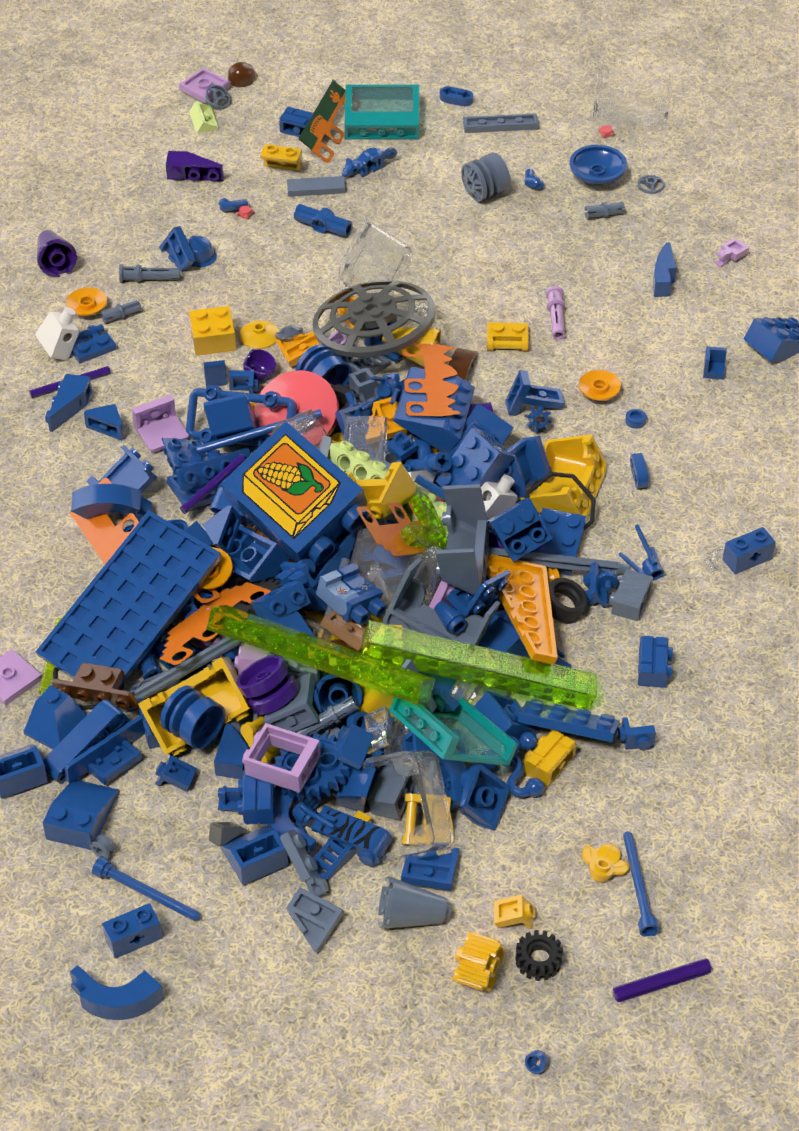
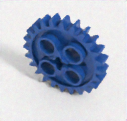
(326, 773)

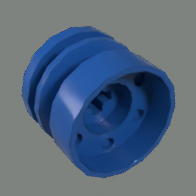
(326, 364)
(192, 717)

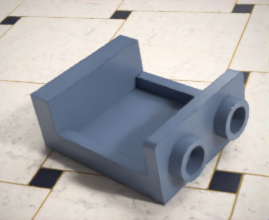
(299, 710)

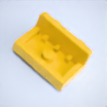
(282, 157)

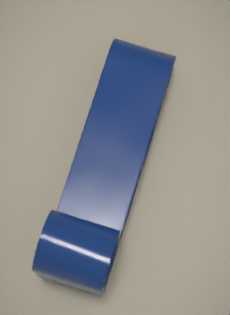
(94, 728)

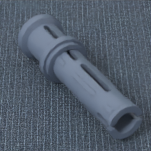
(143, 273)

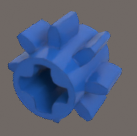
(531, 419)

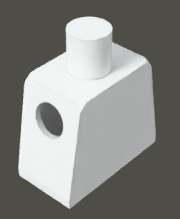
(58, 334)
(498, 496)

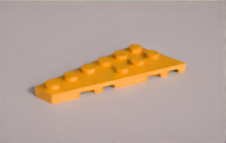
(527, 605)

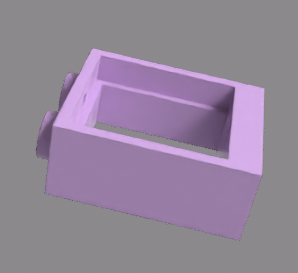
(271, 735)

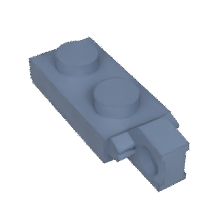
(303, 863)

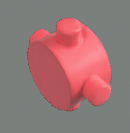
(606, 131)
(245, 212)

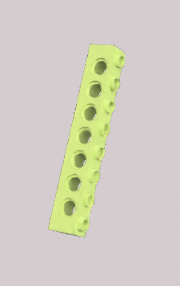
(359, 463)

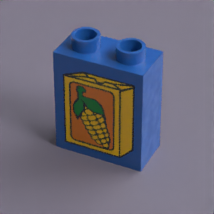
(296, 496)

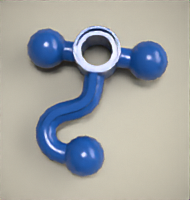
(534, 786)

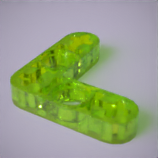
(431, 531)

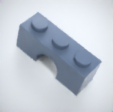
(363, 385)

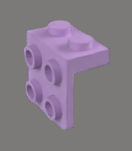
(156, 421)

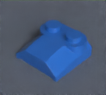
(482, 796)

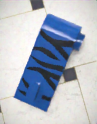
(366, 837)

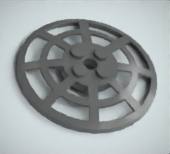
(374, 311)

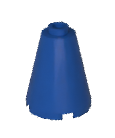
(334, 690)

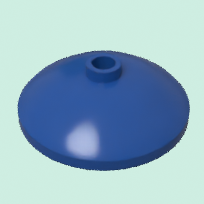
(598, 164)

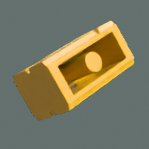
(549, 757)

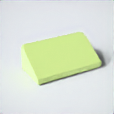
(203, 117)

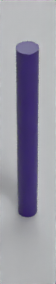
(54, 386)
(211, 485)

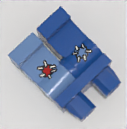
(351, 594)

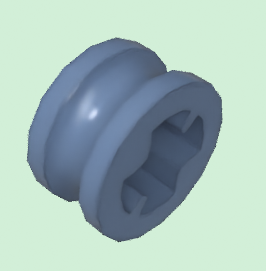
(102, 846)

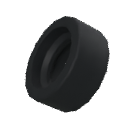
(574, 592)

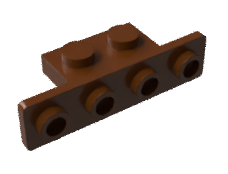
(97, 684)

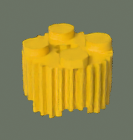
(478, 962)

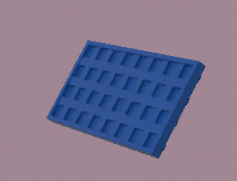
(131, 599)

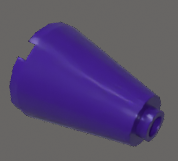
(55, 254)

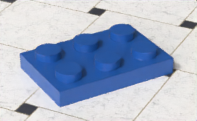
(566, 534)

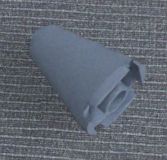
(410, 906)

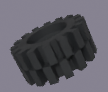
(539, 942)

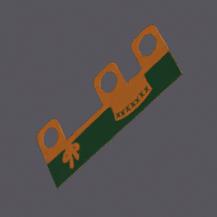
(321, 121)

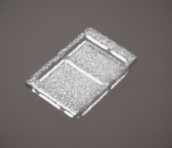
(367, 435)

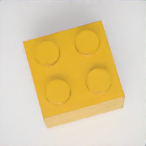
(212, 330)

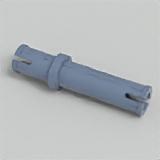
(331, 715)

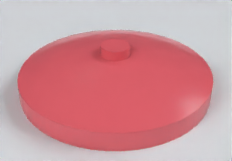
(307, 391)

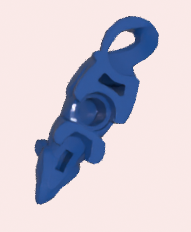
(368, 160)

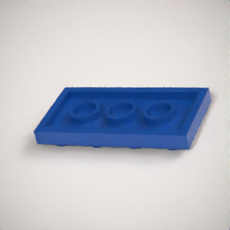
(569, 721)

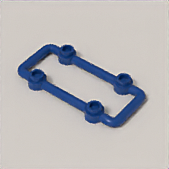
(270, 399)

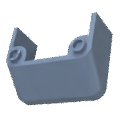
(467, 546)
(412, 614)

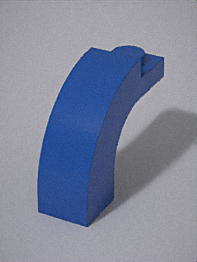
(109, 499)
(450, 769)
(282, 814)
(117, 1002)

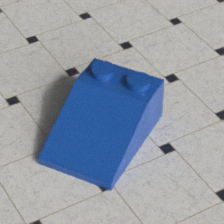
(79, 813)

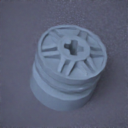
(485, 177)

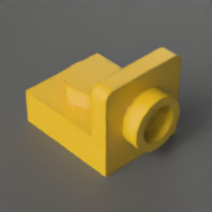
(513, 911)

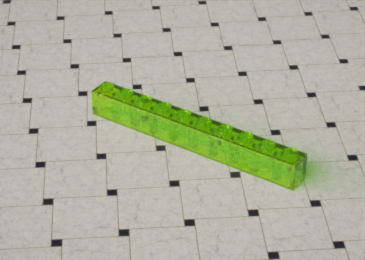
(321, 654)
(480, 665)

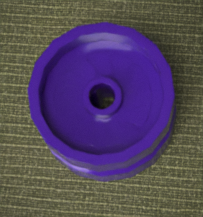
(268, 684)

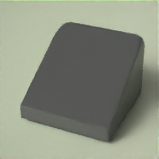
(223, 832)

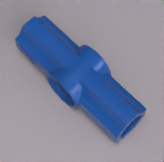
(323, 220)

